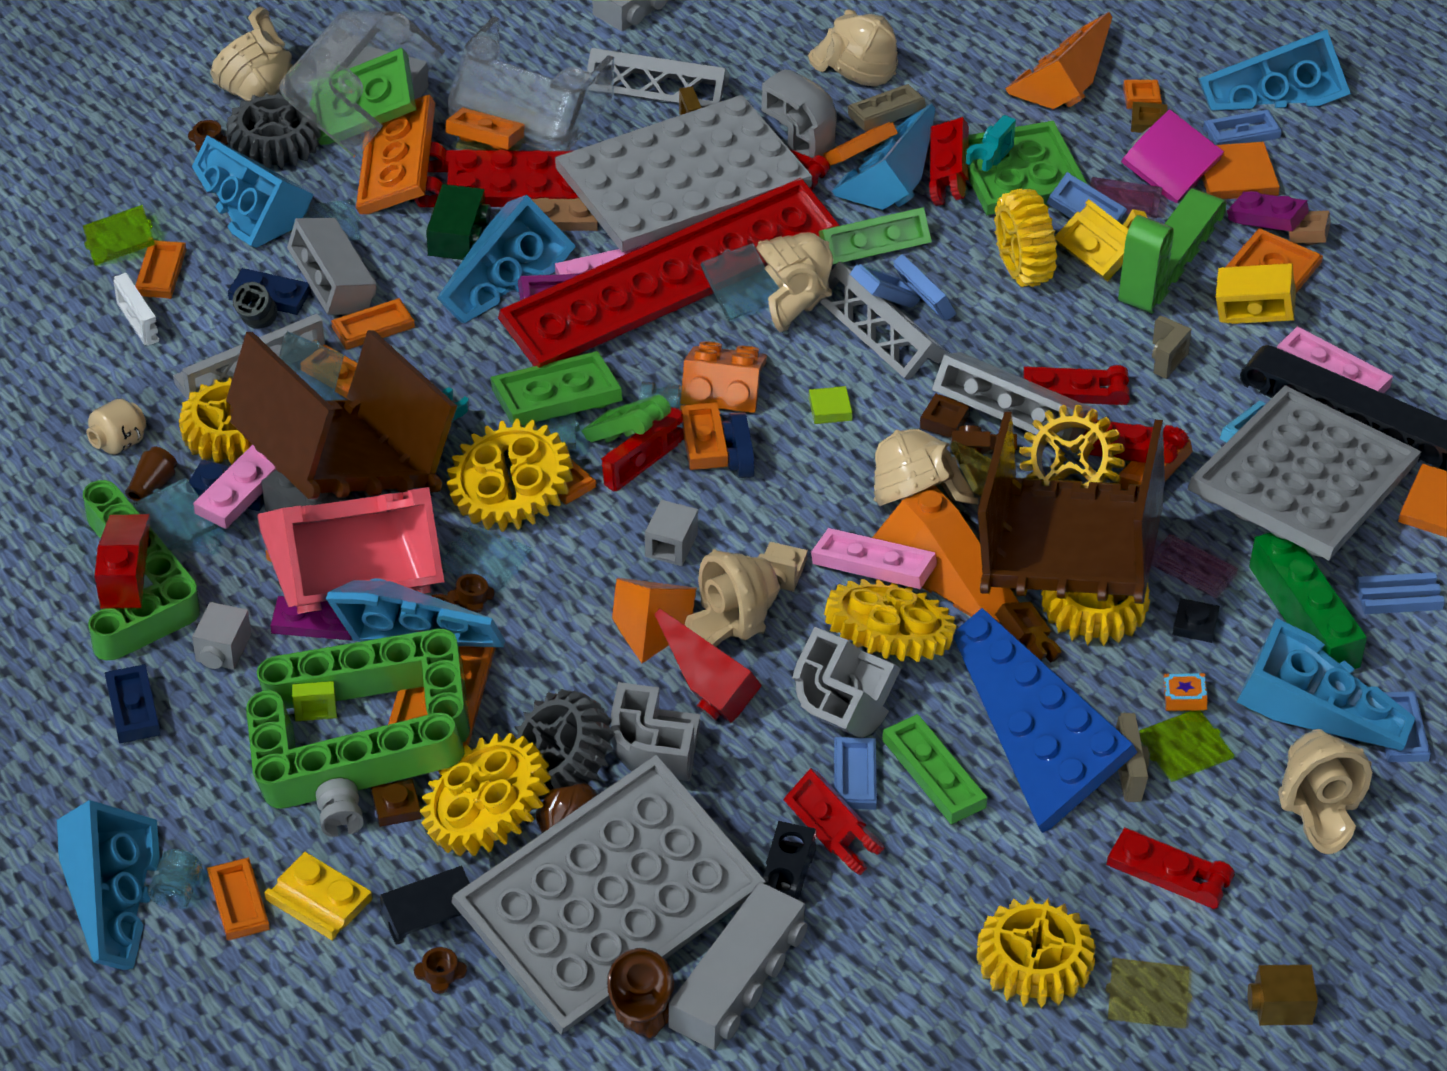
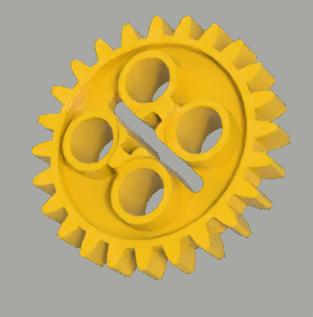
(537, 470)
(890, 620)
(485, 795)

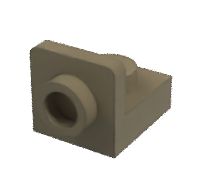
(1171, 345)

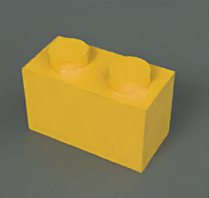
(1256, 293)

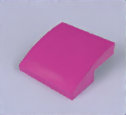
(1172, 156)

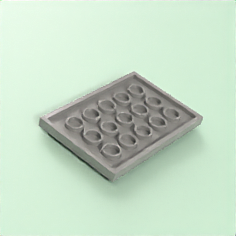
(679, 171)
(1304, 472)
(607, 879)

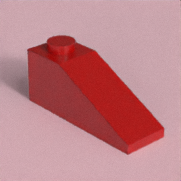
(122, 561)
(711, 674)

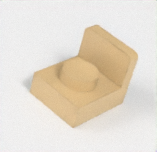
(787, 563)

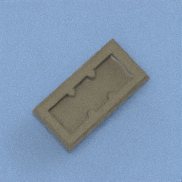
(886, 107)
(1134, 772)

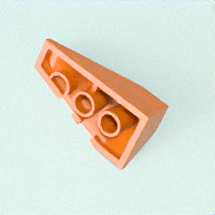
(1067, 70)
(936, 525)

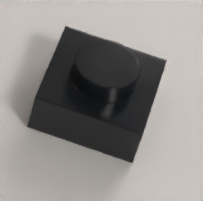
(1196, 620)

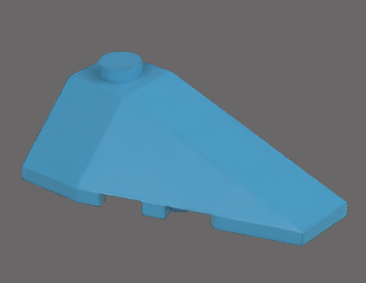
(1292, 73)
(893, 167)
(254, 196)
(513, 245)
(388, 609)
(1309, 689)
(105, 868)

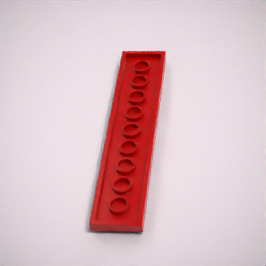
(654, 277)

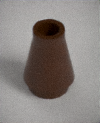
(152, 472)

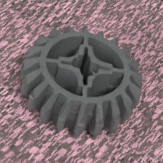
(271, 131)
(570, 735)

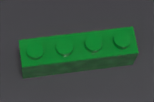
(1306, 597)

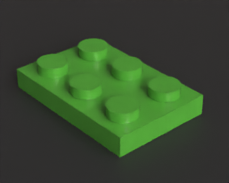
(386, 88)
(556, 388)

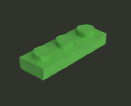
(877, 235)
(934, 769)

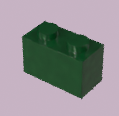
(456, 221)

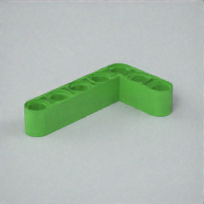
(1159, 251)
(168, 589)
(380, 667)
(368, 758)

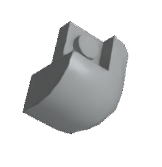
(803, 109)
(843, 683)
(648, 731)

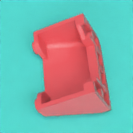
(352, 540)

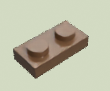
(568, 214)

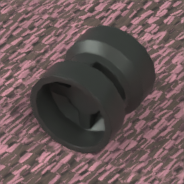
(260, 312)

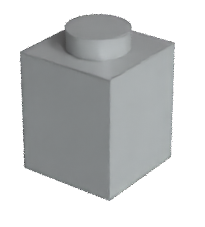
(671, 532)
(221, 636)

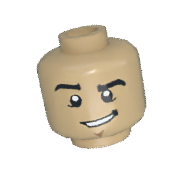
(116, 426)

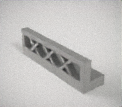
(662, 69)
(889, 314)
(224, 364)

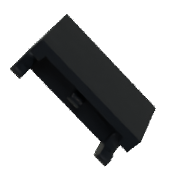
(422, 903)

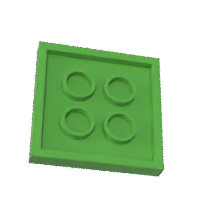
(1033, 163)

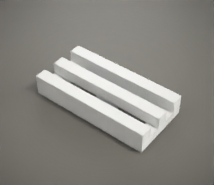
(135, 309)

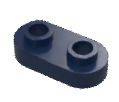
(741, 454)

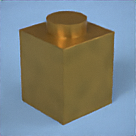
(1284, 995)

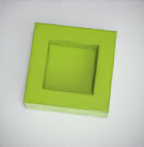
(830, 405)
(314, 701)

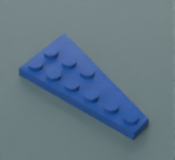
(1046, 729)

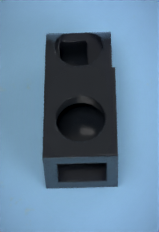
(790, 860)

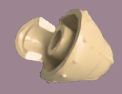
(858, 49)
(253, 61)
(800, 270)
(913, 462)
(735, 596)
(1321, 784)

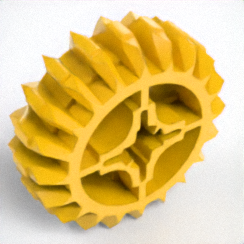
(1025, 237)
(207, 424)
(1085, 443)
(1095, 618)
(1059, 964)

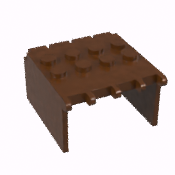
(373, 442)
(1067, 533)

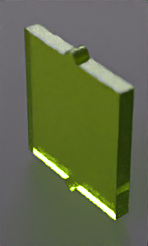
(118, 235)
(1185, 745)

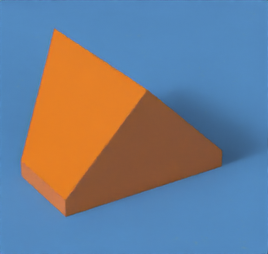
(635, 609)

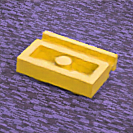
(1095, 240)
(318, 895)

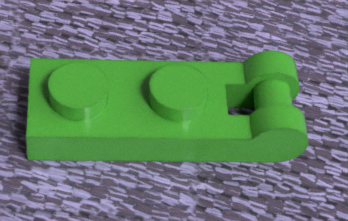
(627, 419)

